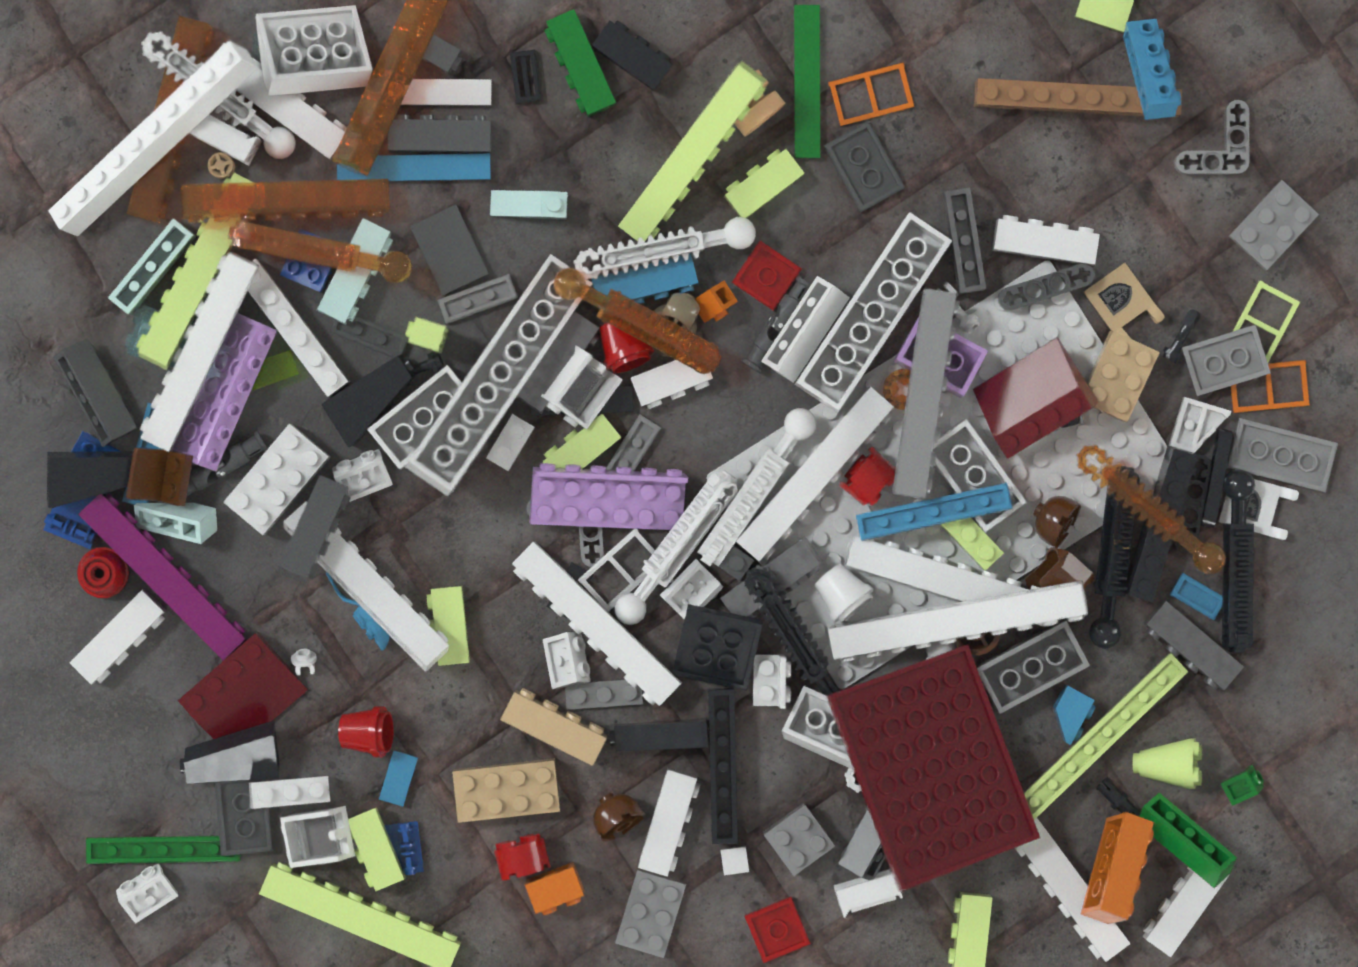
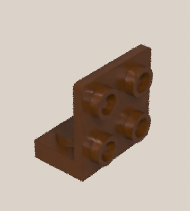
(159, 476)

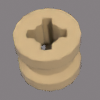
(218, 163)

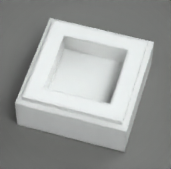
(734, 860)

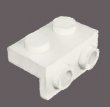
(692, 587)

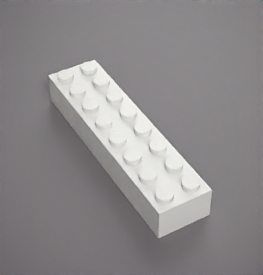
(873, 312)

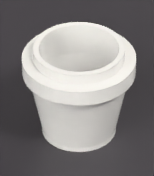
(843, 593)

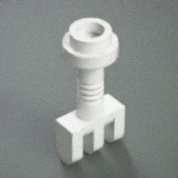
(968, 322)

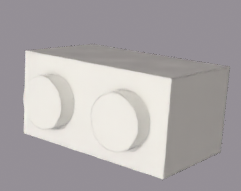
(510, 442)

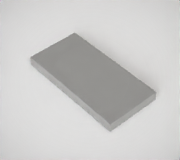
(1282, 455)

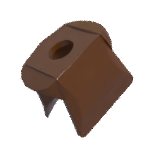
(1059, 568)

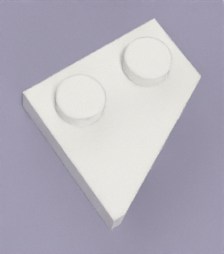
(1195, 424)

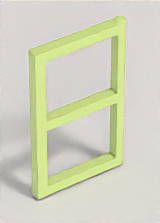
(1278, 334)

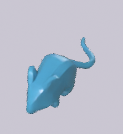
(364, 620)

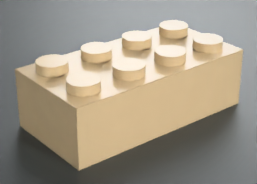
(554, 727)
(506, 790)

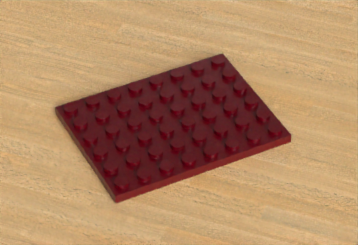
(933, 767)

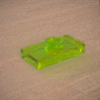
(275, 370)

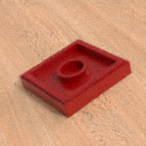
(766, 275)
(777, 929)

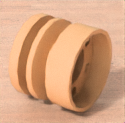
(760, 111)

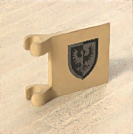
(1121, 299)

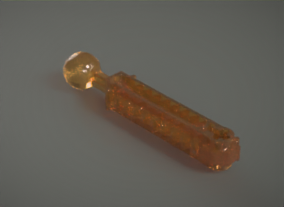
(316, 250)
(641, 322)
(1207, 557)

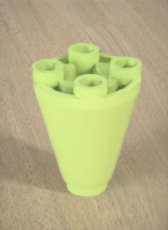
(1171, 763)

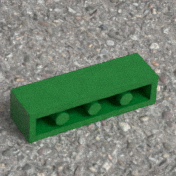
(580, 61)
(1188, 841)

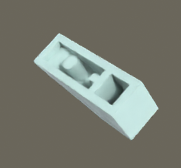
(529, 204)
(187, 522)

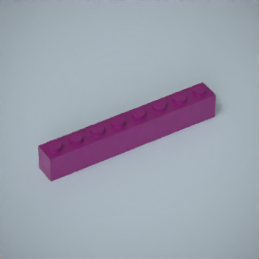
(162, 575)

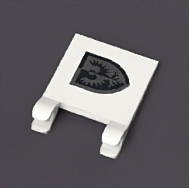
(1261, 508)

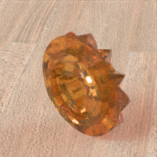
(890, 388)

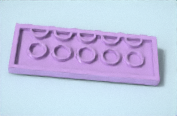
(225, 392)
(606, 497)

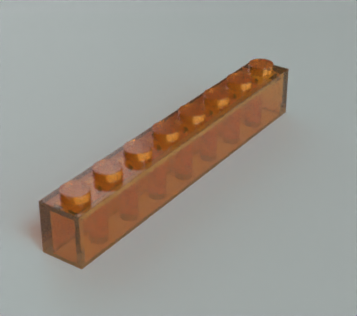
(388, 84)
(152, 188)
(284, 199)

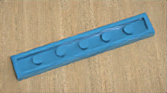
(425, 168)
(934, 511)

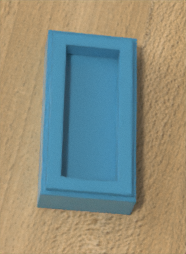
(1197, 596)
(398, 778)

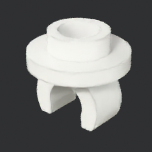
(304, 658)

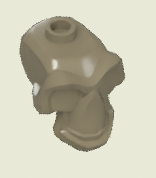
(681, 310)

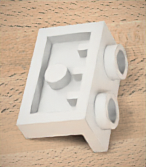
(363, 474)
(566, 660)
(146, 893)

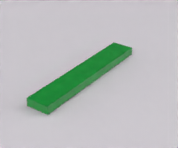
(806, 81)
(155, 849)

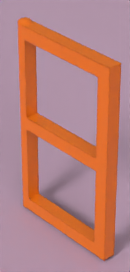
(876, 112)
(1302, 363)

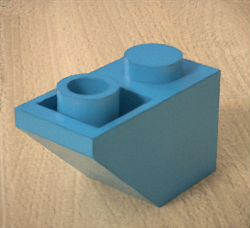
(1070, 711)

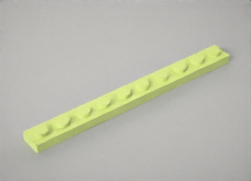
(1104, 734)

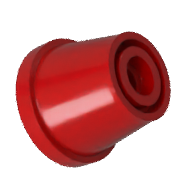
(623, 350)
(115, 572)
(367, 731)

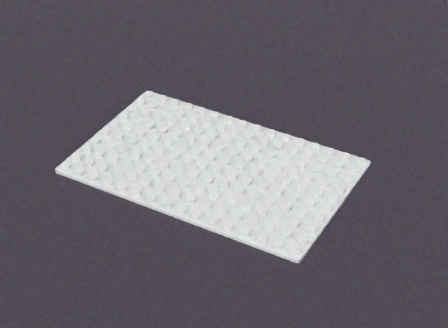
(1038, 471)

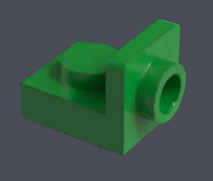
(1243, 785)

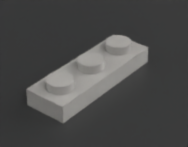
(602, 694)

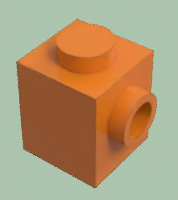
(712, 306)

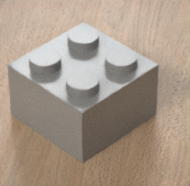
(798, 839)

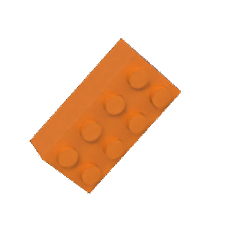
(1117, 868)

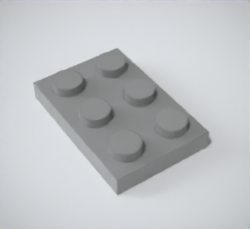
(1273, 225)
(1226, 360)
(650, 913)

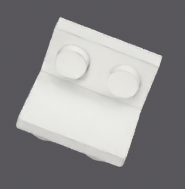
(770, 680)

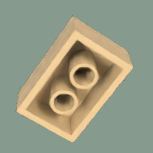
(1120, 375)

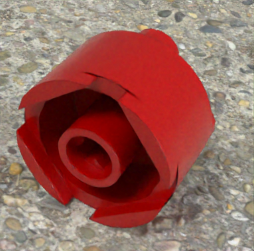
(869, 477)
(521, 857)

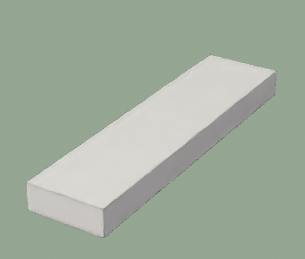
(449, 92)

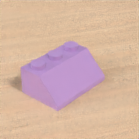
(964, 362)

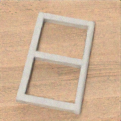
(633, 583)

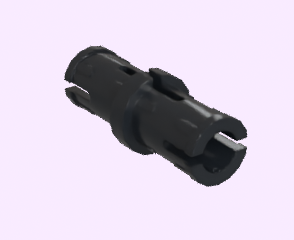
(1116, 798)

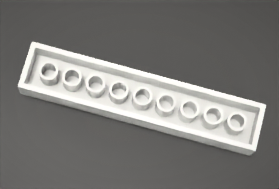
(494, 381)

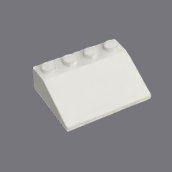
(312, 50)

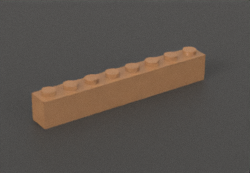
(1059, 97)

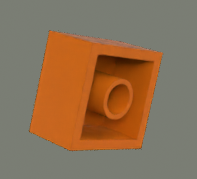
(555, 888)

